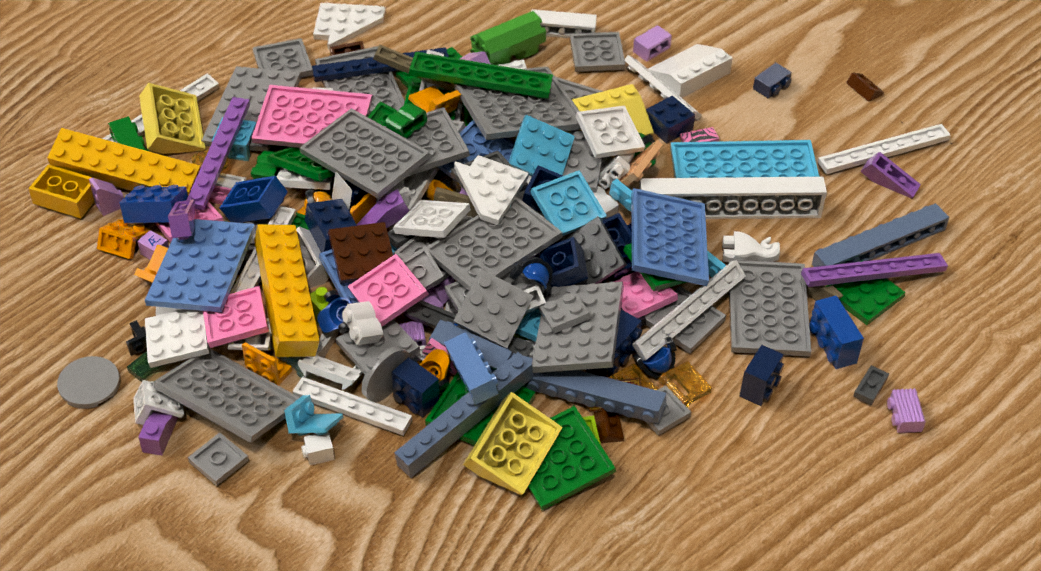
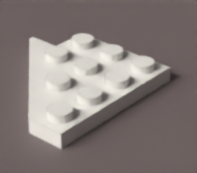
(345, 21)
(491, 186)

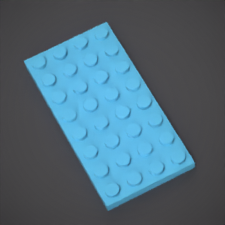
(743, 159)

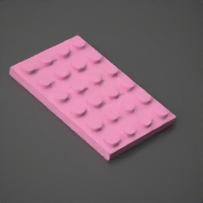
(297, 114)

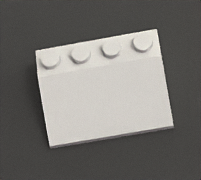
(693, 68)

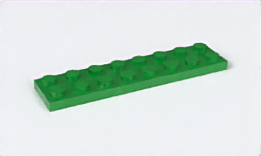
(481, 75)

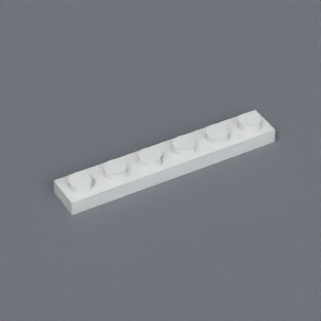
(656, 83)
(354, 406)

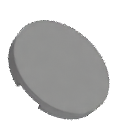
(88, 382)
(378, 382)

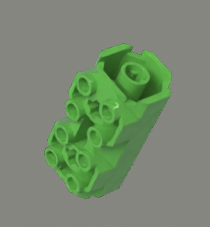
(512, 38)

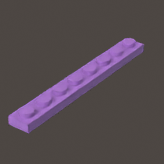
(218, 152)
(873, 269)

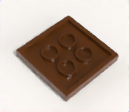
(359, 249)

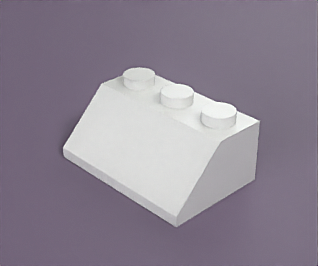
(314, 269)

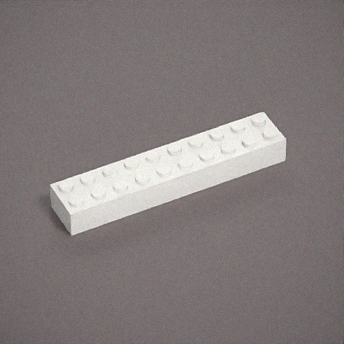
(747, 195)

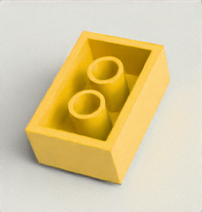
(62, 191)

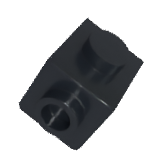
(138, 343)

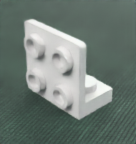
(150, 399)

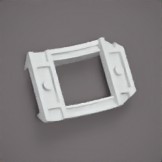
(326, 368)

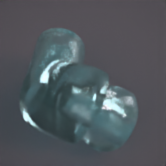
(294, 363)

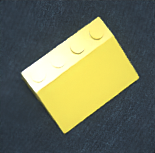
(619, 96)
(171, 120)
(513, 444)

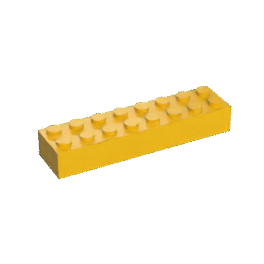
(119, 163)
(286, 291)

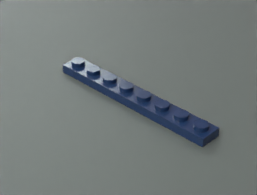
(358, 67)

